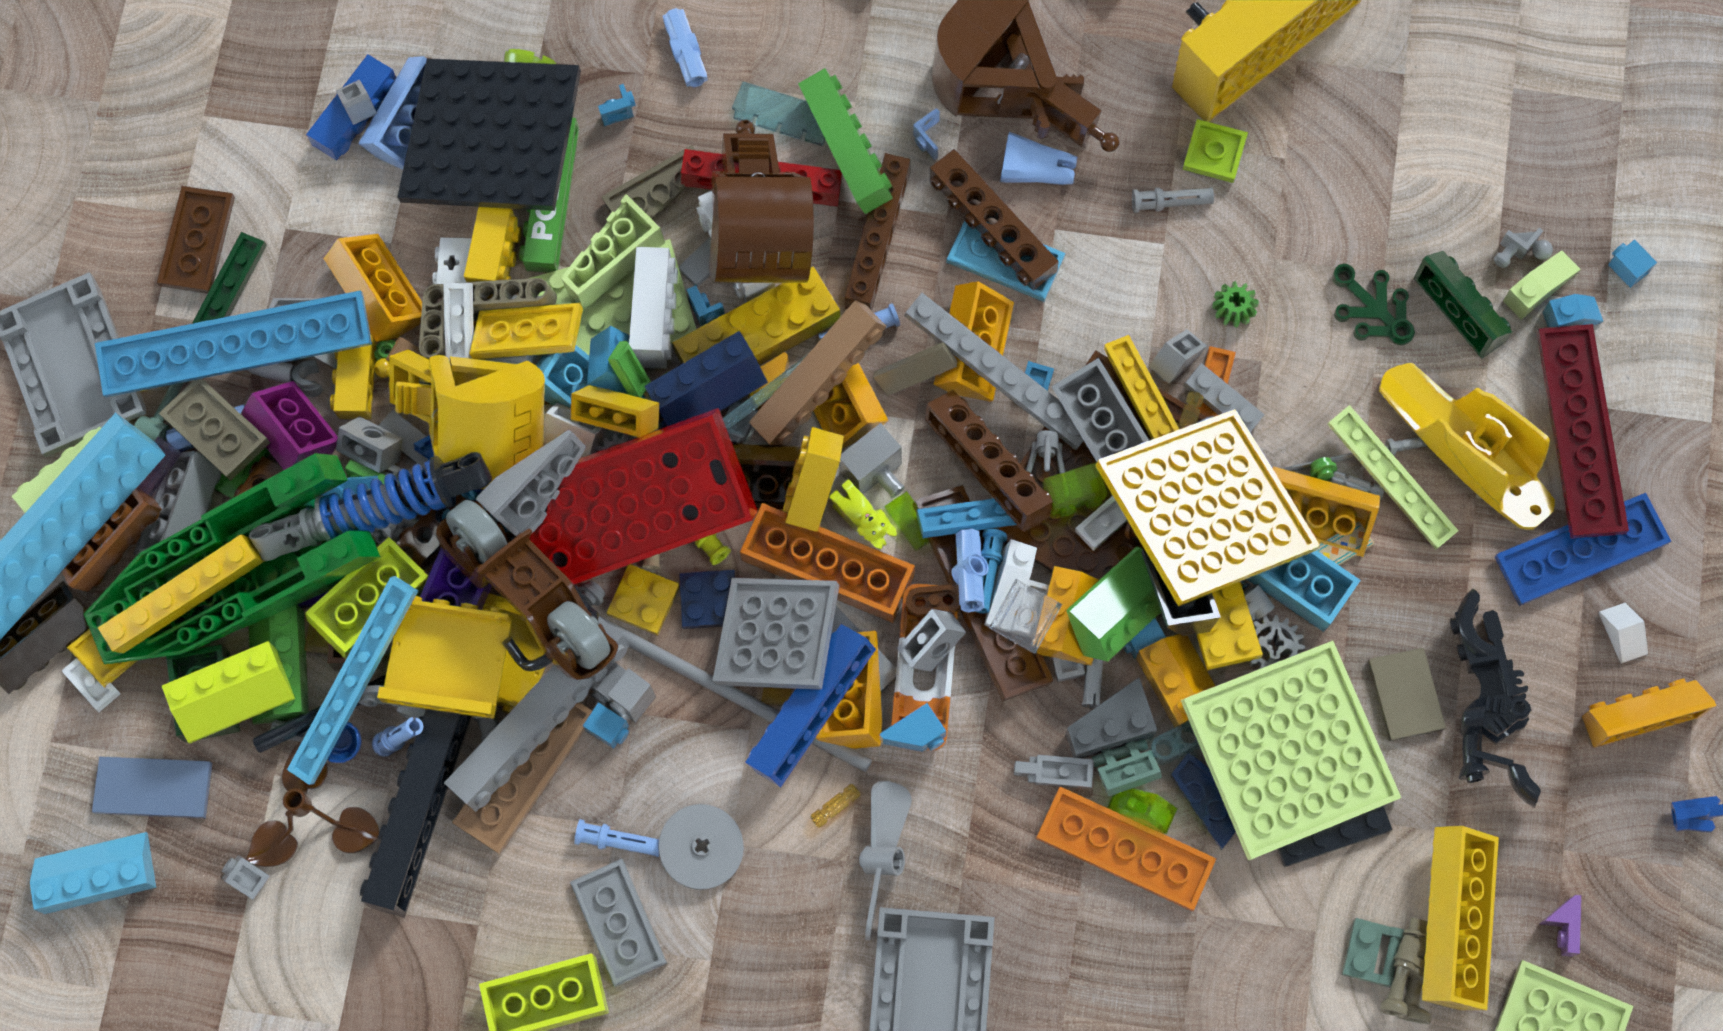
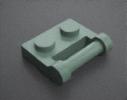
(1364, 949)

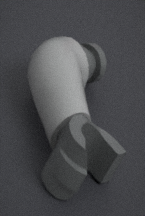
(287, 372)

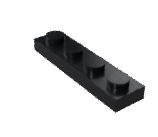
(1336, 837)

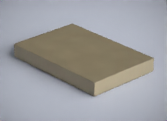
(1406, 694)

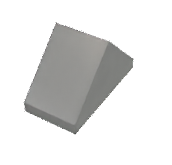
(356, 102)

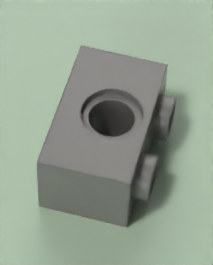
(369, 444)
(931, 640)

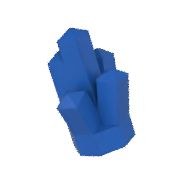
(1696, 814)

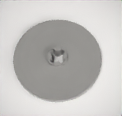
(678, 846)

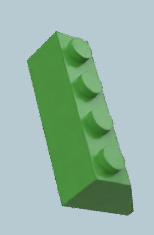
(1114, 608)
(287, 635)

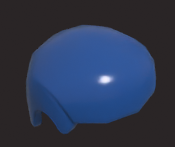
(347, 745)

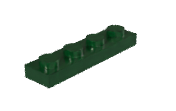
(231, 278)

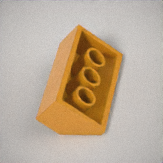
(389, 297)
(989, 318)
(1331, 507)
(1647, 712)

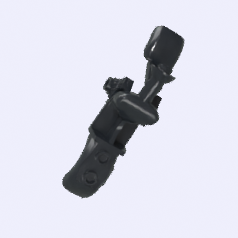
(1501, 703)

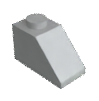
(1177, 356)

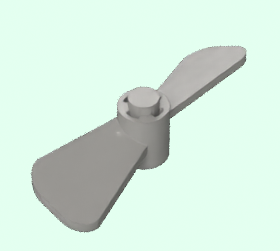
(888, 814)

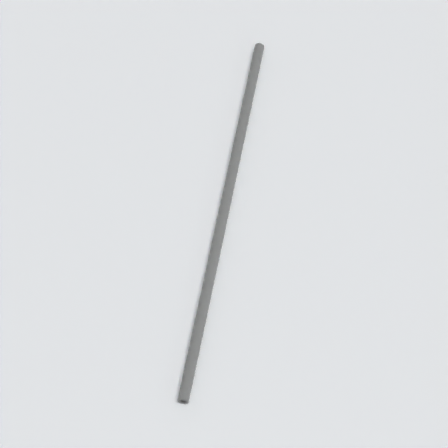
(706, 680)

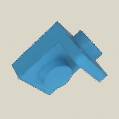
(617, 109)
(702, 308)

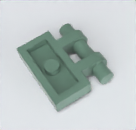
(1129, 772)

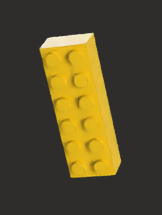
(769, 321)
(1460, 918)

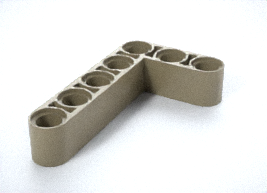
(502, 299)

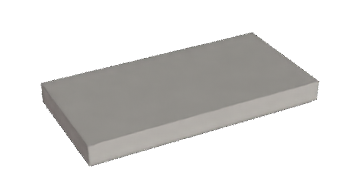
(618, 923)

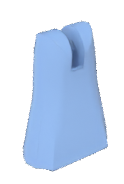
(1033, 162)

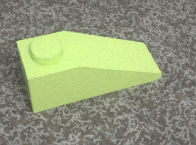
(1540, 284)

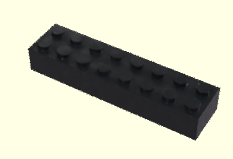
(414, 812)

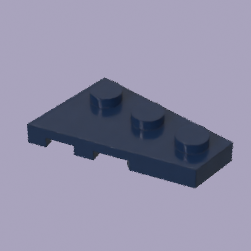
(1202, 794)

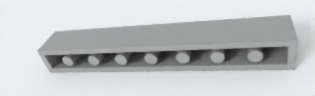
(523, 730)

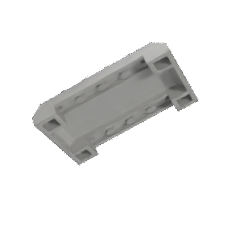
(57, 364)
(931, 971)

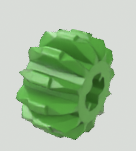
(1227, 308)

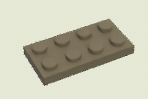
(214, 428)

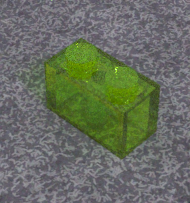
(1075, 489)

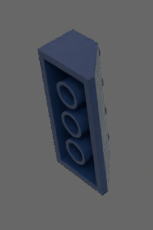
(708, 381)

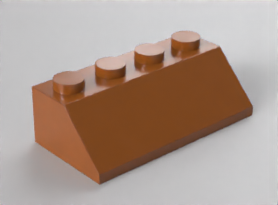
(111, 541)

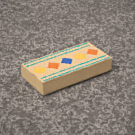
(1352, 540)

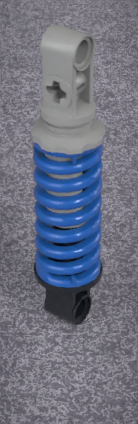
(374, 506)

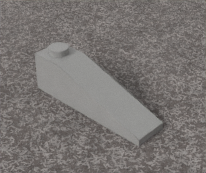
(525, 490)

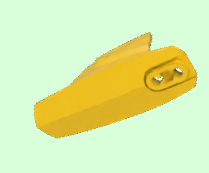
(1478, 440)

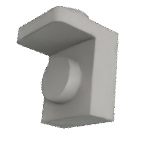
(244, 876)

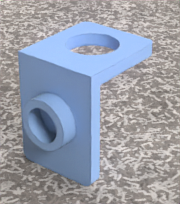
(921, 138)

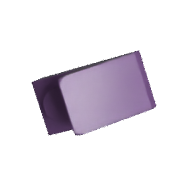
(1569, 918)

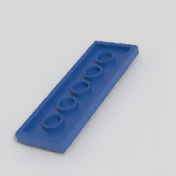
(1559, 561)

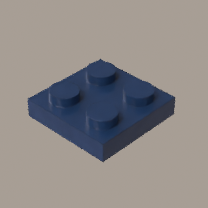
(704, 598)

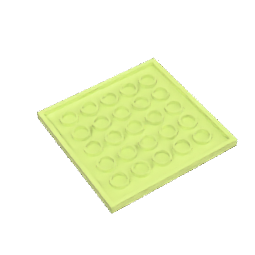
(1290, 750)

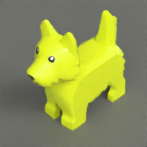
(861, 515)

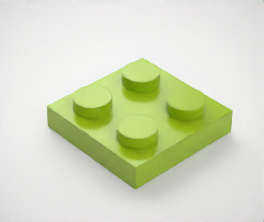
(1215, 151)

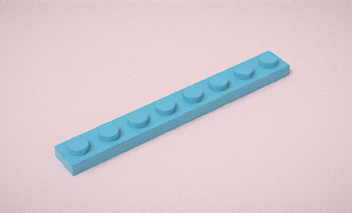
(352, 680)

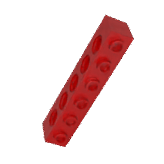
(698, 169)

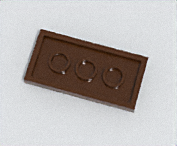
(196, 239)

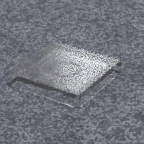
(1025, 616)

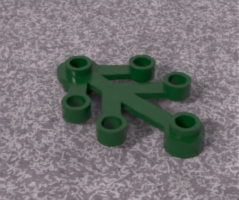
(1374, 308)

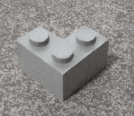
(624, 691)

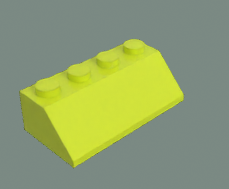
(228, 692)

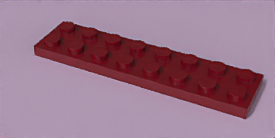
(1582, 431)

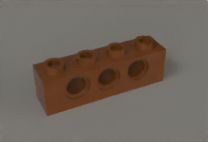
(412, 537)

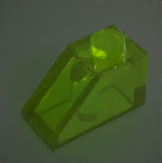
(1144, 808)

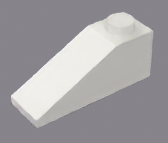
(1016, 564)

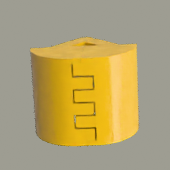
(470, 411)

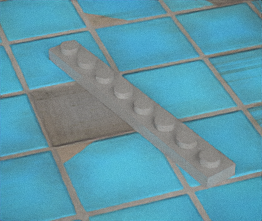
(994, 368)

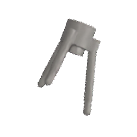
(1047, 446)

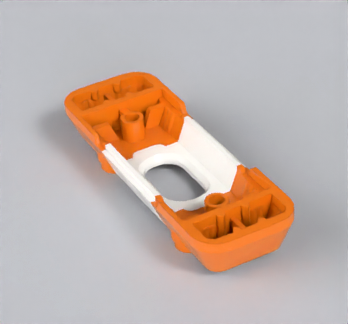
(906, 696)

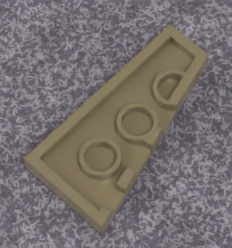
(651, 189)

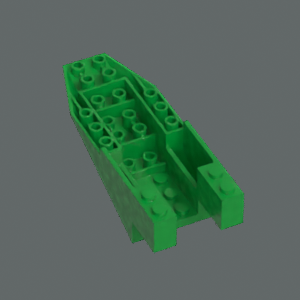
(257, 594)

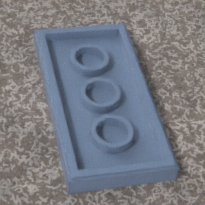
(152, 787)

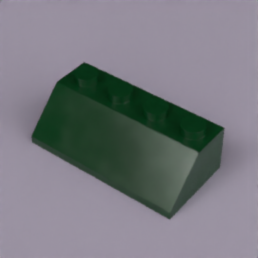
(1462, 303)

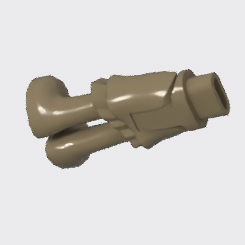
(1410, 965)

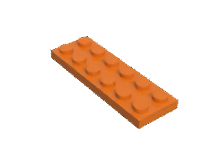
(1126, 849)

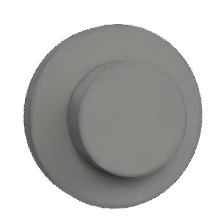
(592, 593)

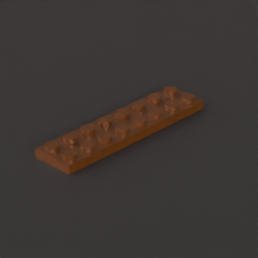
(1009, 664)

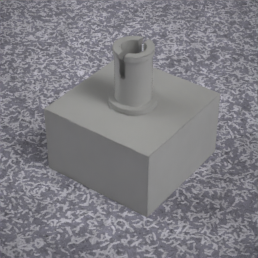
(873, 461)

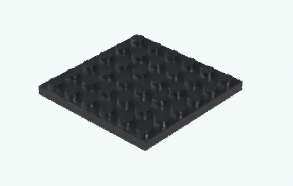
(490, 134)

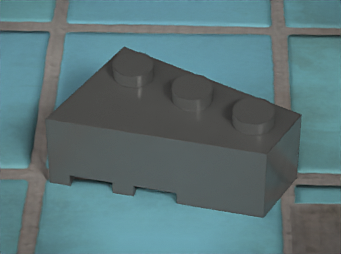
(1113, 723)

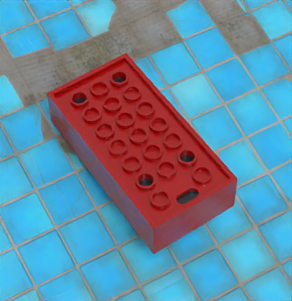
(645, 499)

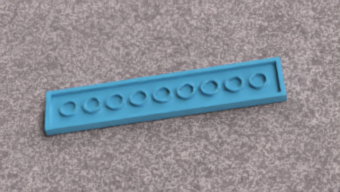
(233, 344)

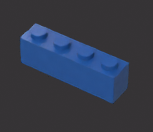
(334, 129)

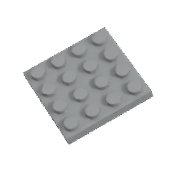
(776, 633)

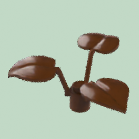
(272, 840)

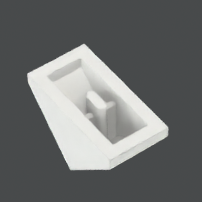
(1625, 632)

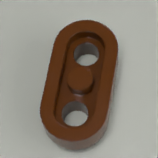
(933, 597)

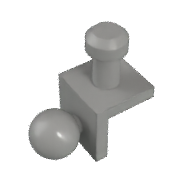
(1519, 245)

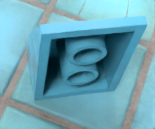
(564, 375)

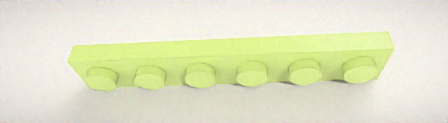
(1392, 477)

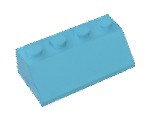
(92, 874)

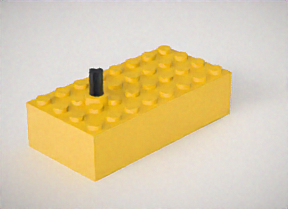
(1244, 46)

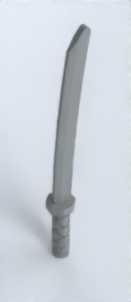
(1392, 446)

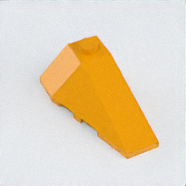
(859, 714)

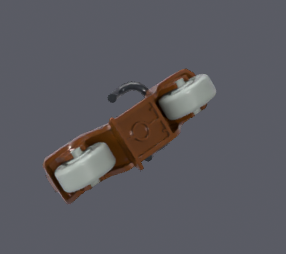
(547, 600)

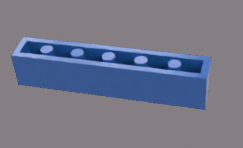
(809, 709)

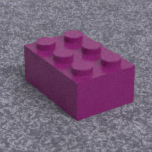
(289, 424)

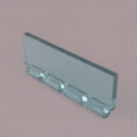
(775, 109)

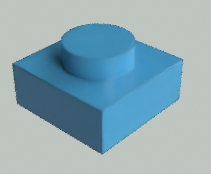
(1040, 374)

